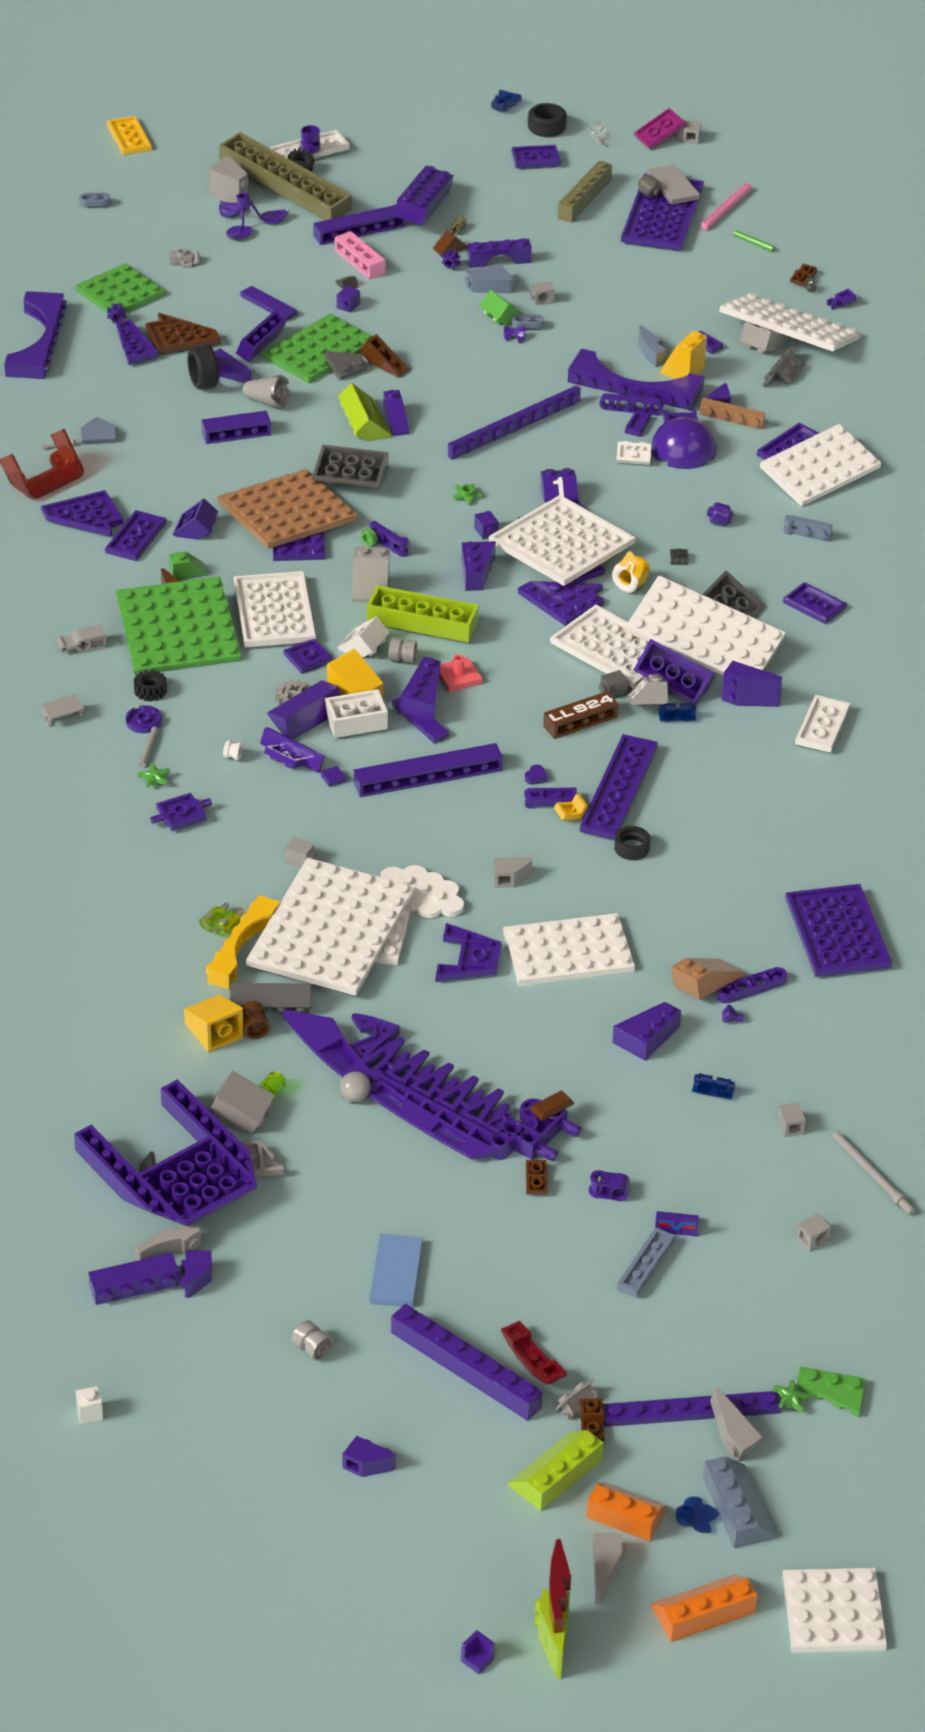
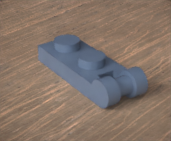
(807, 527)

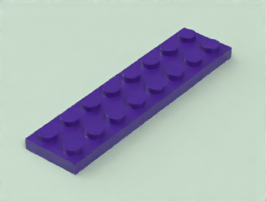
(618, 786)

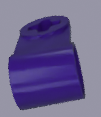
(611, 1185)

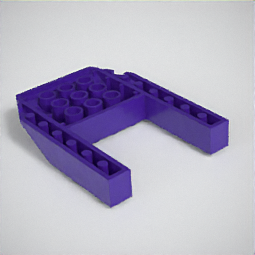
(190, 1181)

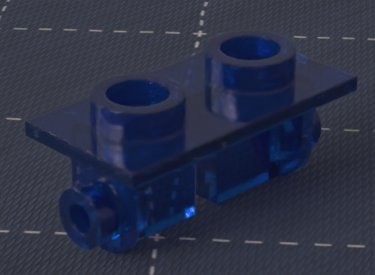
(685, 712)
(719, 1088)

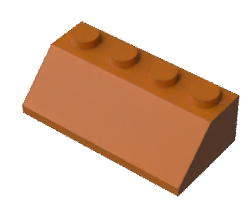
(706, 1606)

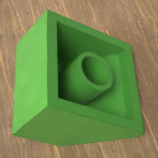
(499, 308)

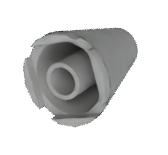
(268, 390)

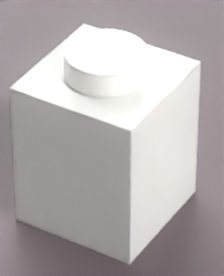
(89, 1405)

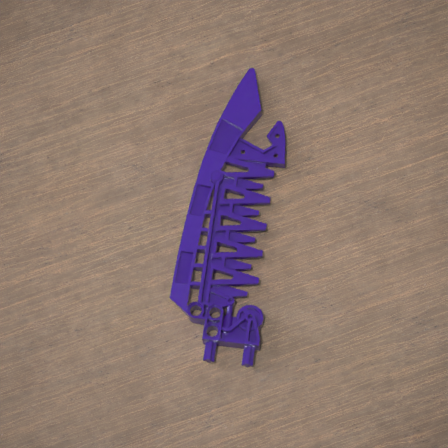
(430, 1109)

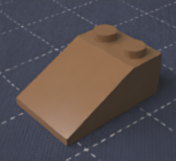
(703, 975)

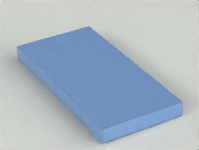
(396, 1270)

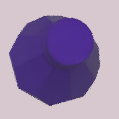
(730, 1014)

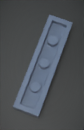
(645, 1262)

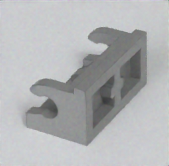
(61, 707)

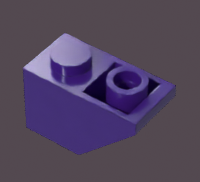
(197, 1271)
(367, 1458)

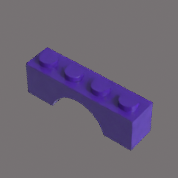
(481, 252)

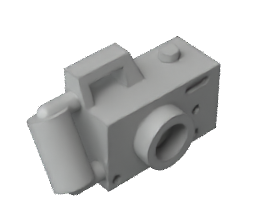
(184, 258)

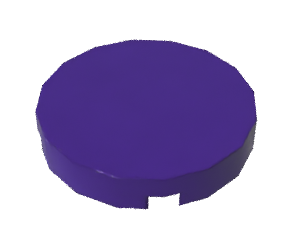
(143, 719)

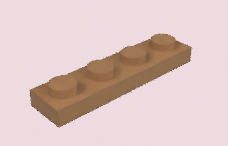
(732, 413)

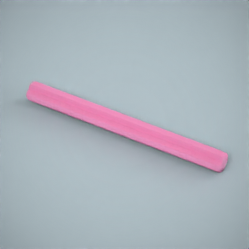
(728, 204)

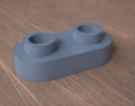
(94, 199)
(530, 321)

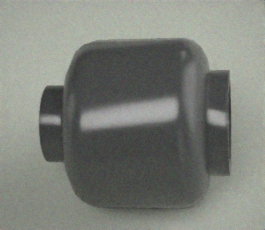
(649, 186)

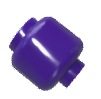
(720, 514)

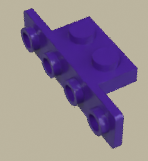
(290, 751)

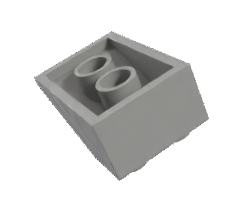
(762, 338)

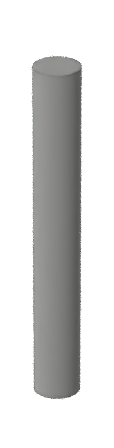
(148, 747)

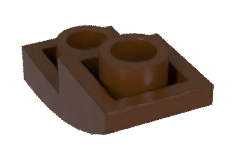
(805, 272)
(536, 1177)
(592, 1417)

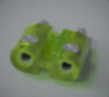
(221, 919)

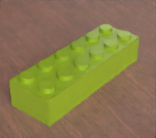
(423, 613)

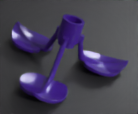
(231, 209)

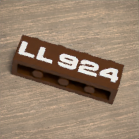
(580, 715)

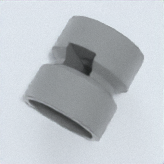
(402, 650)
(312, 1339)

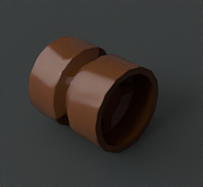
(255, 1020)

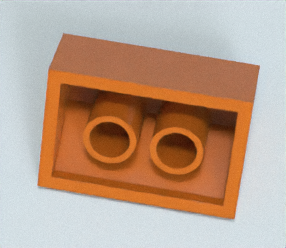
(624, 1510)

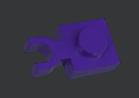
(842, 298)

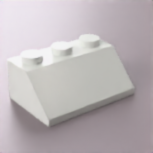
(356, 713)

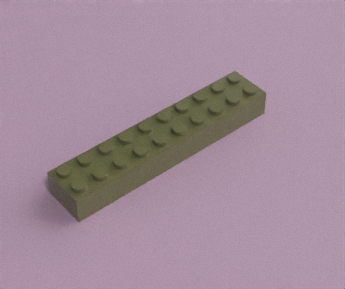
(287, 177)

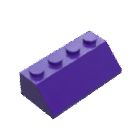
(681, 674)

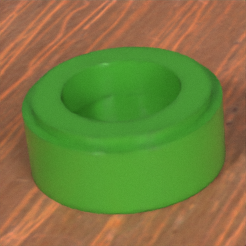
(369, 537)

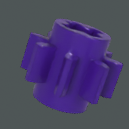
(451, 259)
(116, 313)

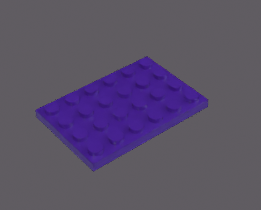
(838, 930)

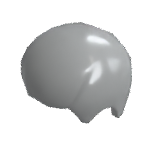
(354, 1087)

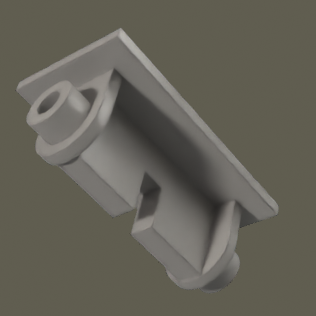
(570, 1403)

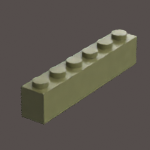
(585, 191)

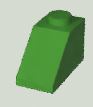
(186, 566)

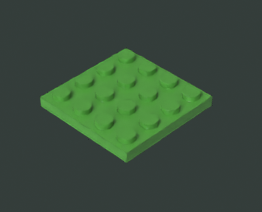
(120, 286)

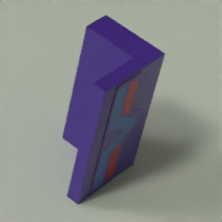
(677, 1223)

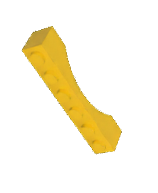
(224, 966)

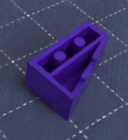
(476, 563)
(647, 1030)

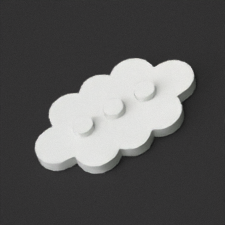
(431, 894)

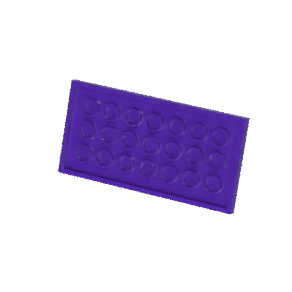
(658, 222)

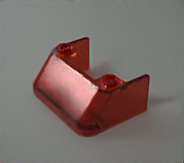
(64, 471)

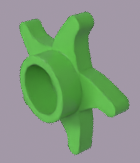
(466, 492)
(154, 776)
(791, 1397)

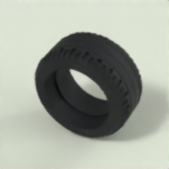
(547, 120)
(203, 366)

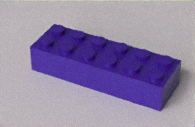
(423, 195)

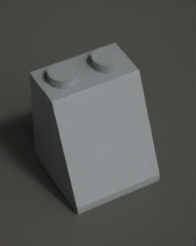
(227, 180)
(370, 569)
(241, 1104)

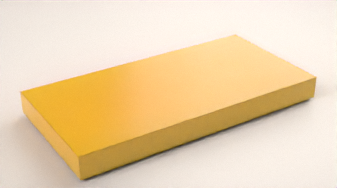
(129, 135)

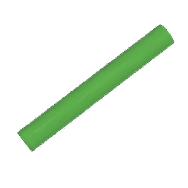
(754, 241)

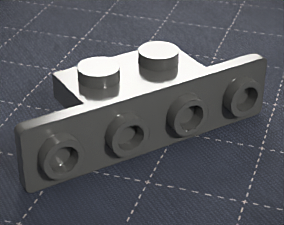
(785, 368)

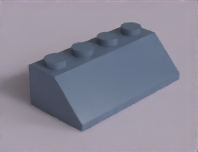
(738, 1502)

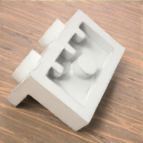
(633, 453)

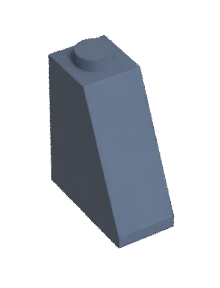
(489, 277)

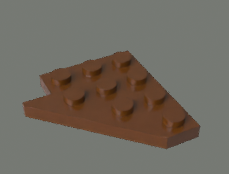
(176, 334)

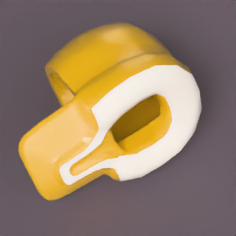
(630, 573)

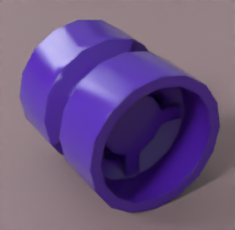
(310, 138)

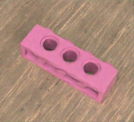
(360, 255)

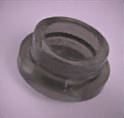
(811, 285)

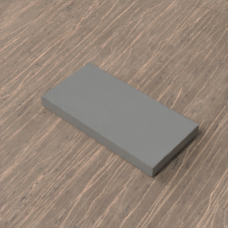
(674, 184)

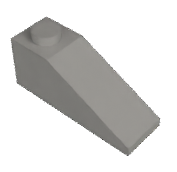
(735, 1430)
(606, 1561)

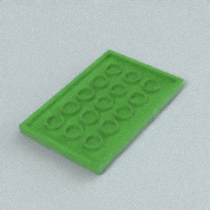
(305, 350)

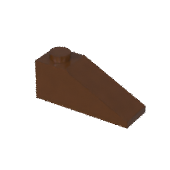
(381, 356)

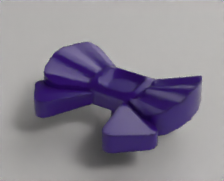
(509, 332)

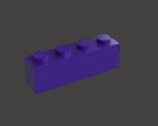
(261, 336)
(236, 427)
(133, 1278)

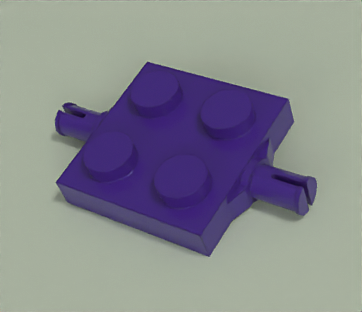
(181, 811)

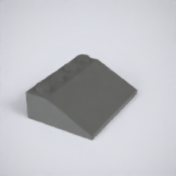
(351, 466)
(734, 595)

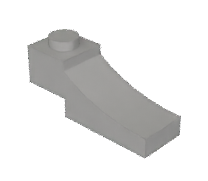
(167, 1241)

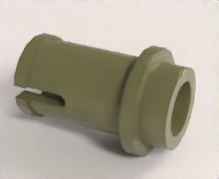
(460, 222)

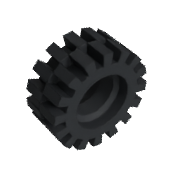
(303, 156)
(142, 685)

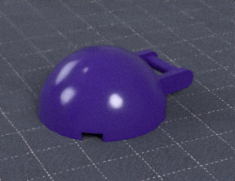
(683, 441)

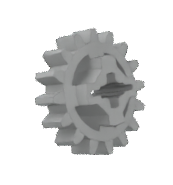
(289, 690)

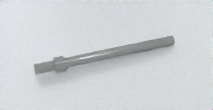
(897, 1196)

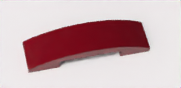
(530, 1354)

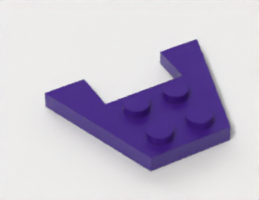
(477, 956)

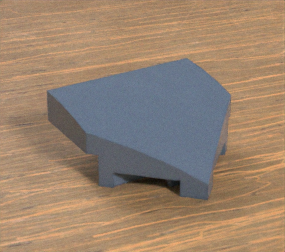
(98, 432)

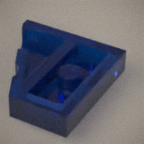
(505, 100)

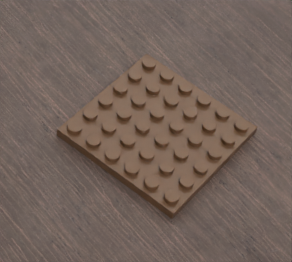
(287, 508)

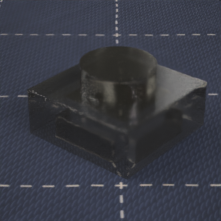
(679, 556)

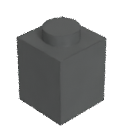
(614, 683)

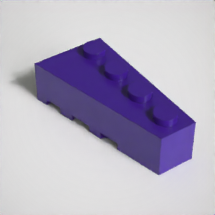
(421, 691)

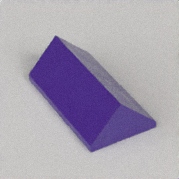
(303, 710)

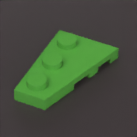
(837, 1388)

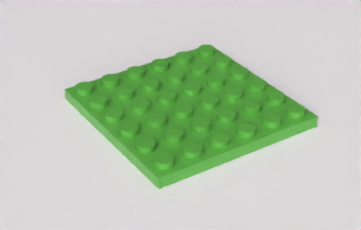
(178, 625)

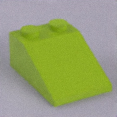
(552, 1643)

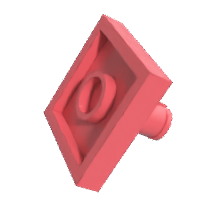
(459, 674)

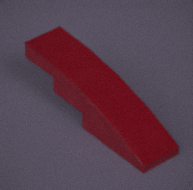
(558, 1585)

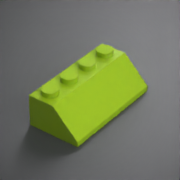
(363, 414)
(558, 1468)

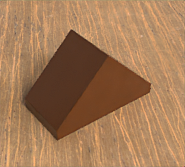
(449, 241)

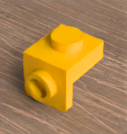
(571, 810)

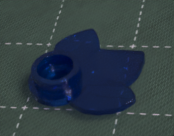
(696, 1514)

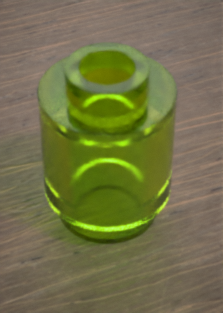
(273, 1083)

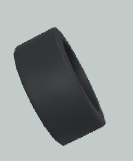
(632, 833)

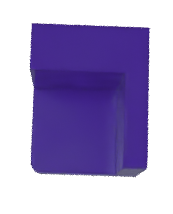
(477, 1652)

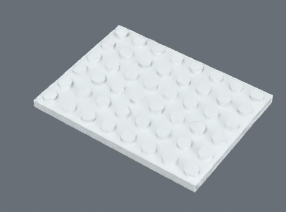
(330, 926)

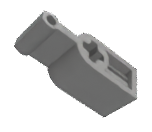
(83, 639)

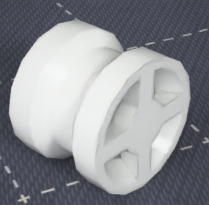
(233, 750)

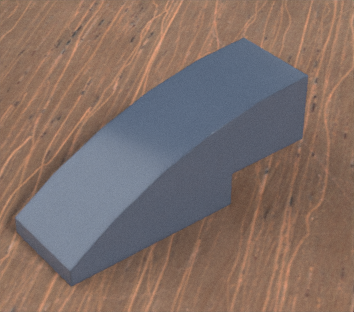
(651, 347)

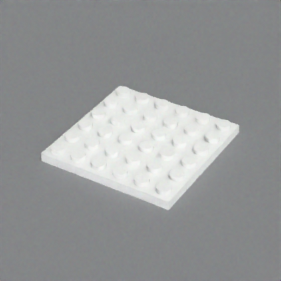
(562, 540)

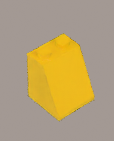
(687, 356)
(353, 674)
(215, 1022)

